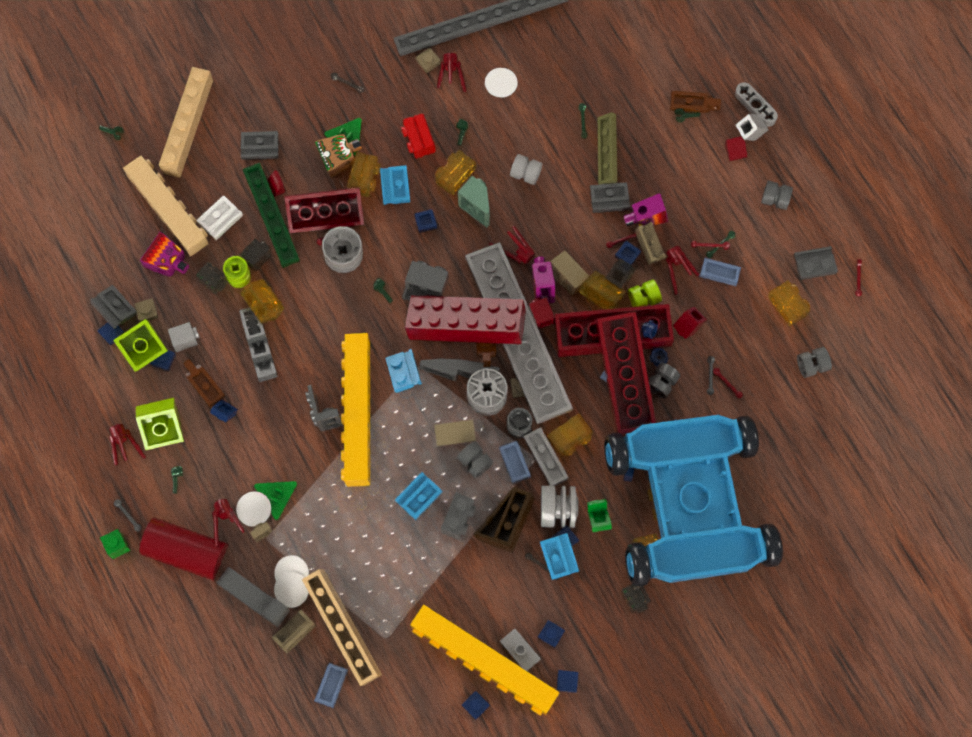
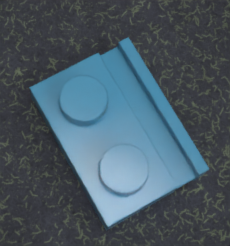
(395, 185)
(403, 371)
(418, 496)
(559, 556)

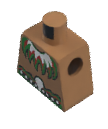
(337, 153)

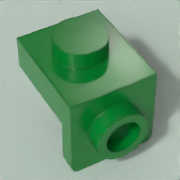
(599, 515)

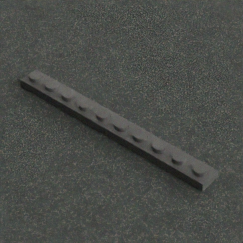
(469, 23)

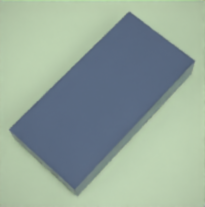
(720, 272)
(514, 462)
(331, 685)

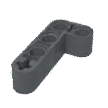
(253, 597)

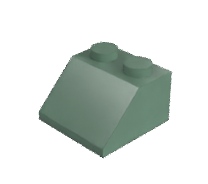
(474, 200)

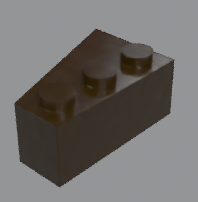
(507, 521)

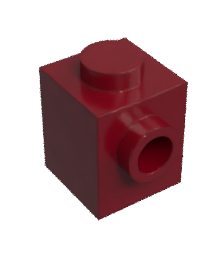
(541, 312)
(689, 323)

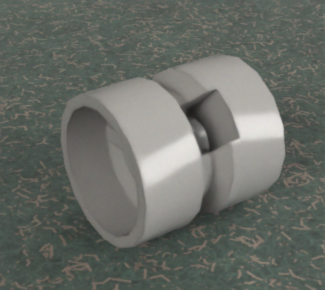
(526, 169)

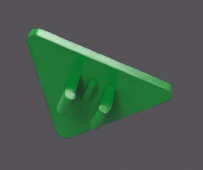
(350, 130)
(278, 495)

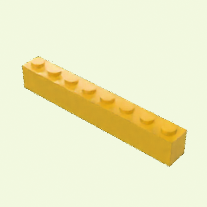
(356, 410)
(484, 659)

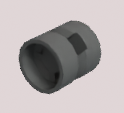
(777, 195)
(812, 362)
(664, 378)
(519, 423)
(475, 460)

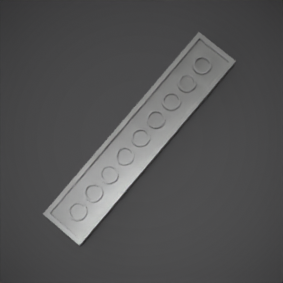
(530, 359)

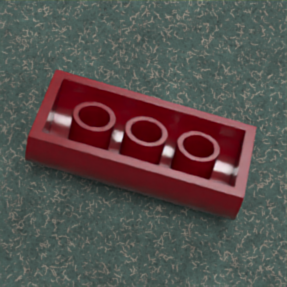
(324, 210)
(182, 548)

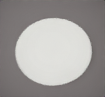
(501, 82)
(253, 508)
(291, 564)
(290, 589)

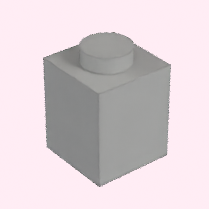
(752, 127)
(183, 336)

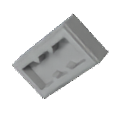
(520, 650)

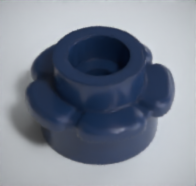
(649, 329)
(658, 352)

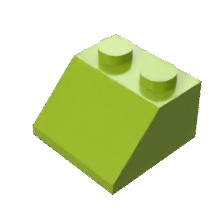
(140, 345)
(159, 423)

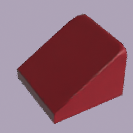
(736, 148)
(276, 184)

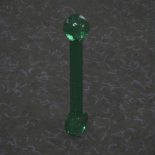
(582, 107)
(731, 234)

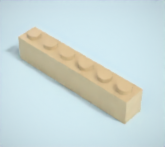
(186, 122)
(166, 206)
(341, 627)

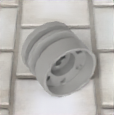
(339, 240)
(487, 402)
(558, 506)

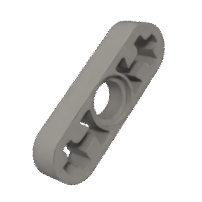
(755, 97)

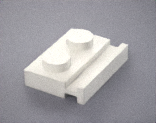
(219, 217)

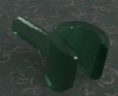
(685, 115)
(463, 126)
(112, 131)
(378, 286)
(176, 472)

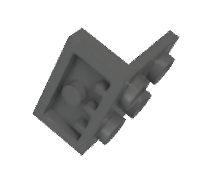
(328, 418)

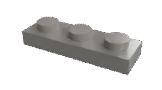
(545, 457)

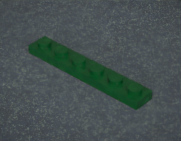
(271, 215)

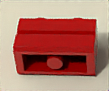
(418, 135)

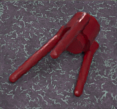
(450, 63)
(524, 252)
(677, 257)
(118, 436)
(223, 511)

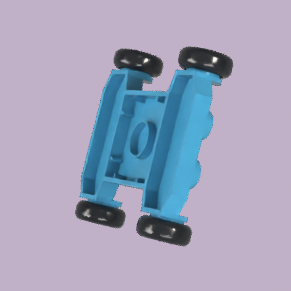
(693, 499)

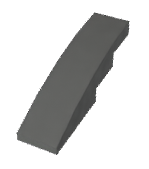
(258, 345)
(453, 367)

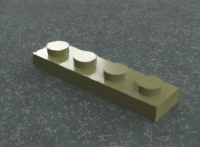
(607, 149)

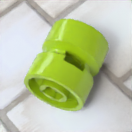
(237, 271)
(649, 290)

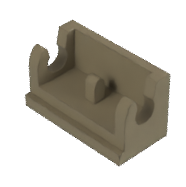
(650, 243)
(568, 273)
(454, 432)
(293, 631)

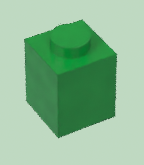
(115, 544)

